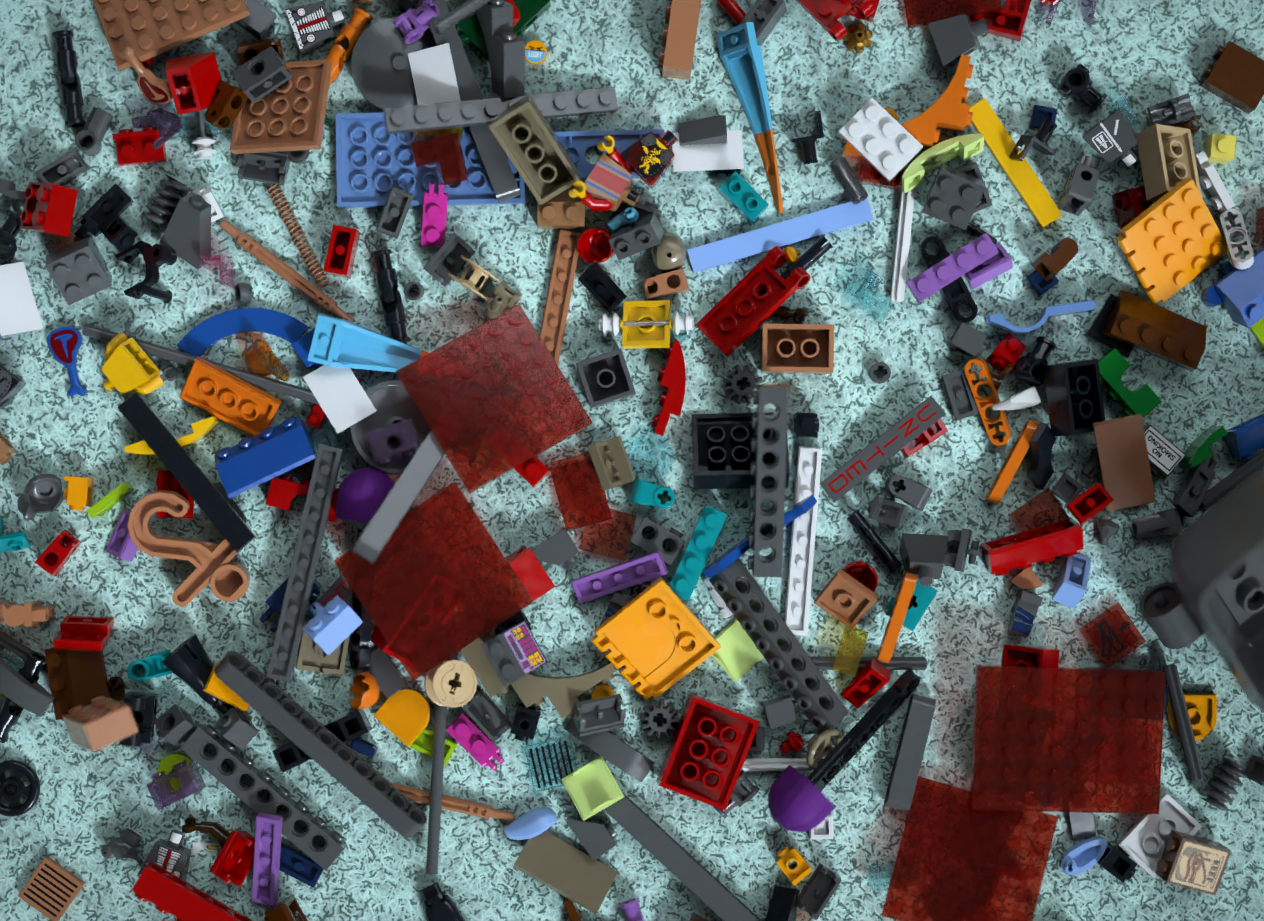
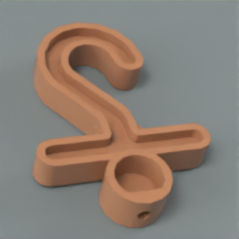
(210, 560)

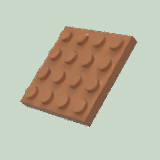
(289, 115)

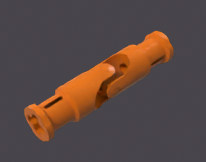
(351, 33)

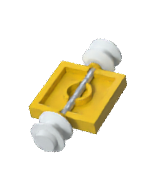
(646, 324)

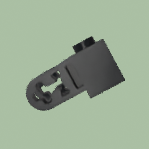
(147, 705)

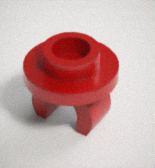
(794, 742)

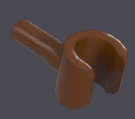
(1188, 124)
(998, 379)

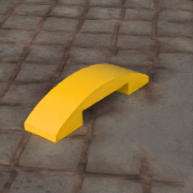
(199, 428)

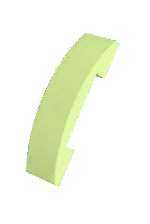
(962, 146)

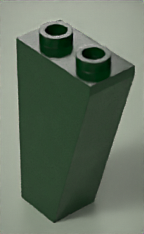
(471, 30)

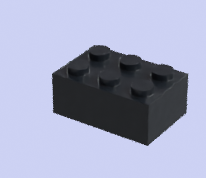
(1074, 397)

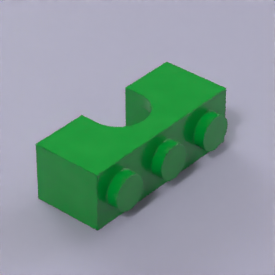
(1133, 402)

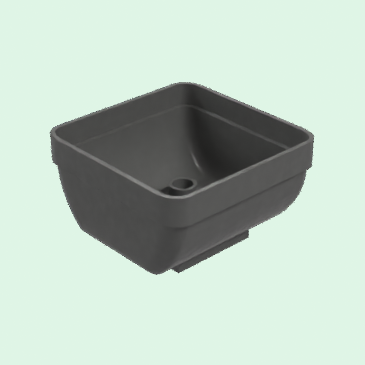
(1219, 586)

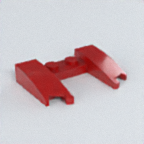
(1009, 21)

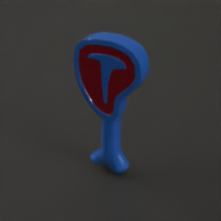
(64, 345)

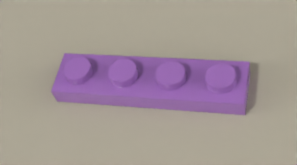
(952, 267)
(619, 576)
(267, 859)

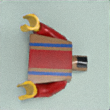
(607, 183)

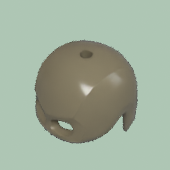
(671, 244)

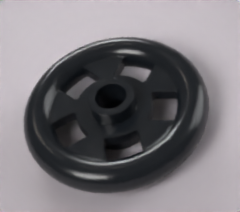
(32, 790)

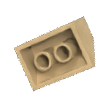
(1166, 159)

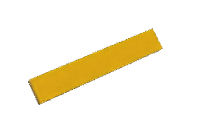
(1018, 172)

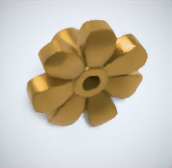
(855, 41)

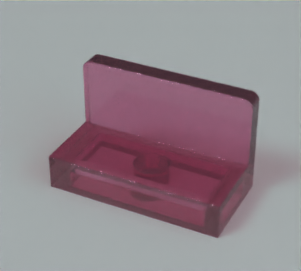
(223, 265)

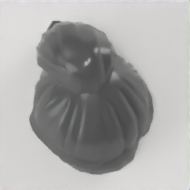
(40, 496)

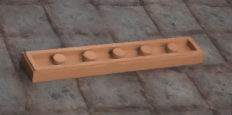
(559, 292)

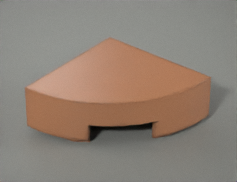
(1026, 579)

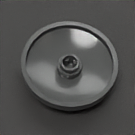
(383, 67)
(392, 407)

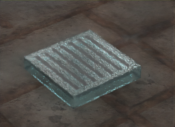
(550, 762)

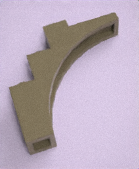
(532, 688)

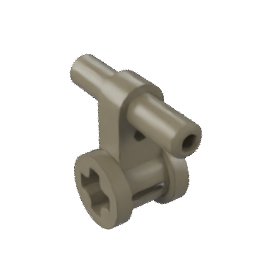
(503, 299)

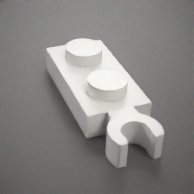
(1212, 182)

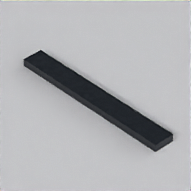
(187, 472)

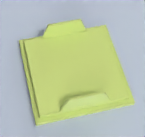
(737, 651)
(592, 788)

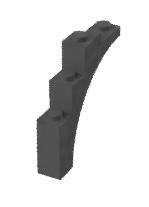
(504, 48)

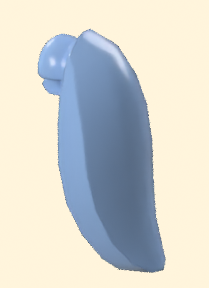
(531, 824)
(1083, 855)

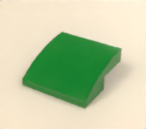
(1199, 450)

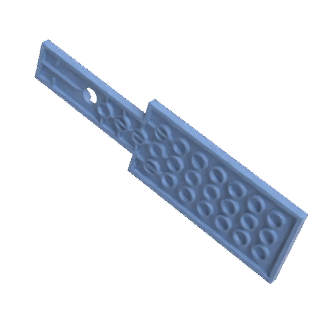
(374, 162)

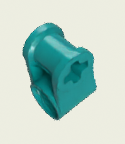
(647, 494)
(152, 665)

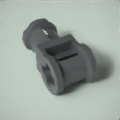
(739, 794)

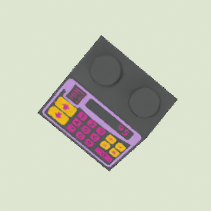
(514, 653)

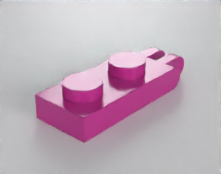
(434, 216)
(475, 742)

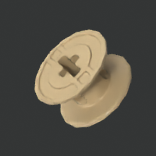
(474, 277)
(463, 681)

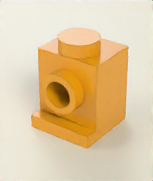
(78, 492)
(796, 874)

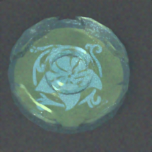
(644, 458)

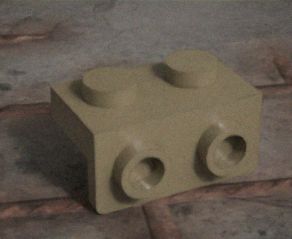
(611, 463)

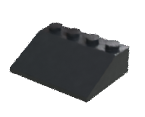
(724, 451)

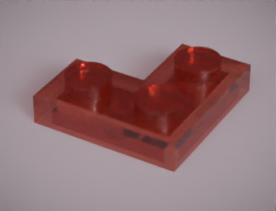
(447, 152)

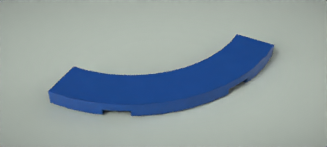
(241, 321)
(741, 547)

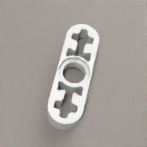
(1234, 248)

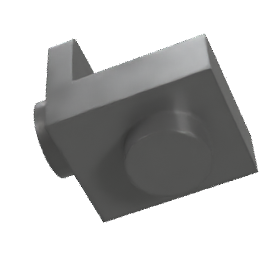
(887, 511)

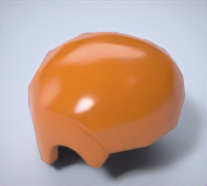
(365, 691)

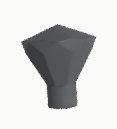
(1106, 530)

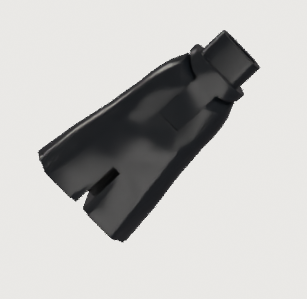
(194, 667)
(439, 906)

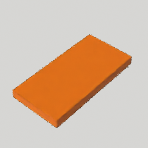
(229, 398)

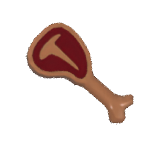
(153, 88)

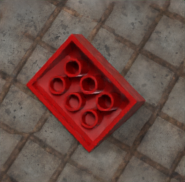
(707, 752)

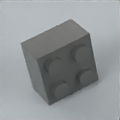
(953, 196)
(78, 270)
(606, 378)

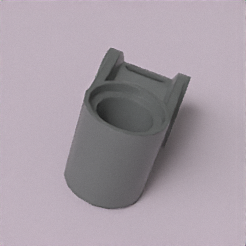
(912, 492)

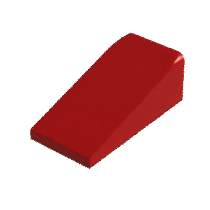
(866, 683)

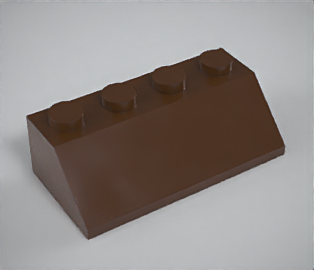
(1156, 331)

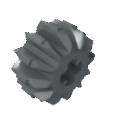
(737, 378)
(666, 714)

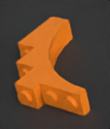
(944, 113)

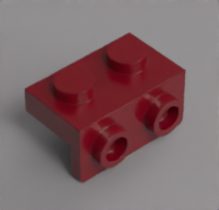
(1130, 204)

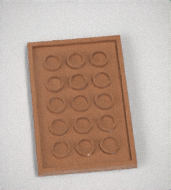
(162, 24)

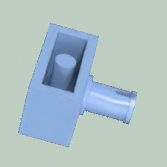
(331, 624)

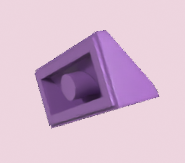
(990, 269)
(120, 541)

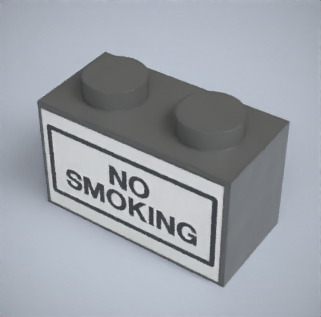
(1161, 452)

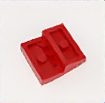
(84, 633)

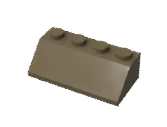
(534, 150)

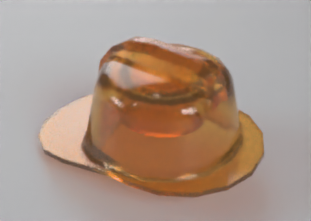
(262, 359)

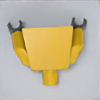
(130, 367)

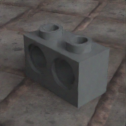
(656, 543)

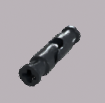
(67, 62)
(388, 285)
(10, 714)

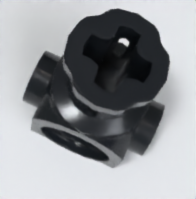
(1083, 90)
(7, 237)
(1030, 367)

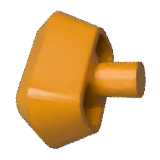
(792, 255)

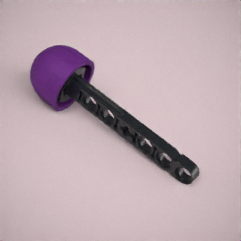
(358, 501)
(797, 800)

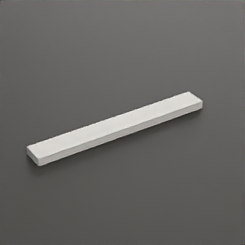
(803, 542)

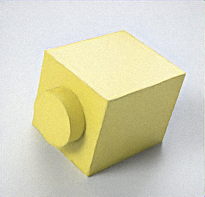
(1220, 148)

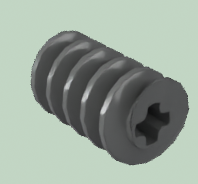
(166, 201)
(1224, 784)

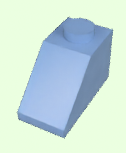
(1072, 580)

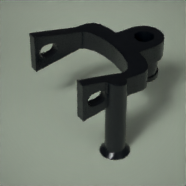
(154, 258)

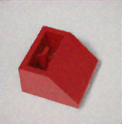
(193, 81)
(48, 208)

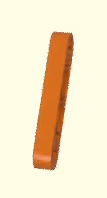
(985, 402)
(1011, 463)
(896, 617)

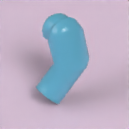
(626, 217)

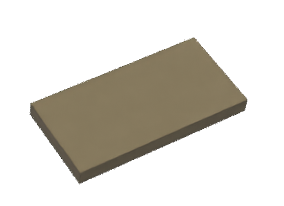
(566, 870)

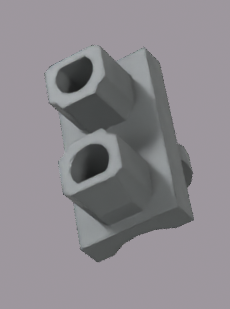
(1172, 111)
(958, 560)

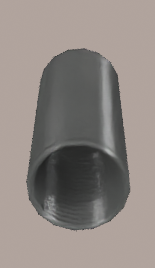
(847, 170)

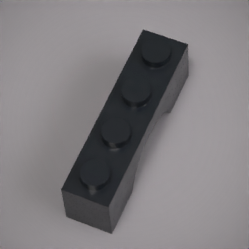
(344, 728)

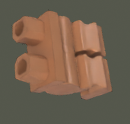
(25, 614)

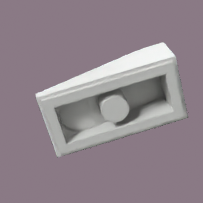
(1019, 400)

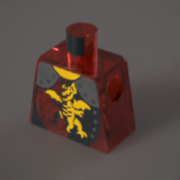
(650, 156)

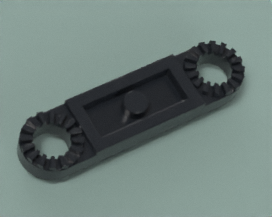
(956, 292)

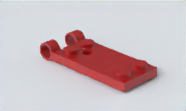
(829, 11)
(744, 309)

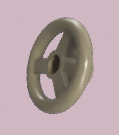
(820, 746)

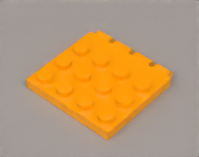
(1172, 241)
(655, 640)

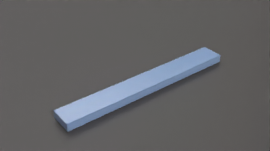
(779, 235)

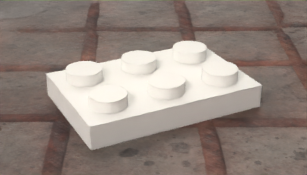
(880, 139)
(1148, 836)

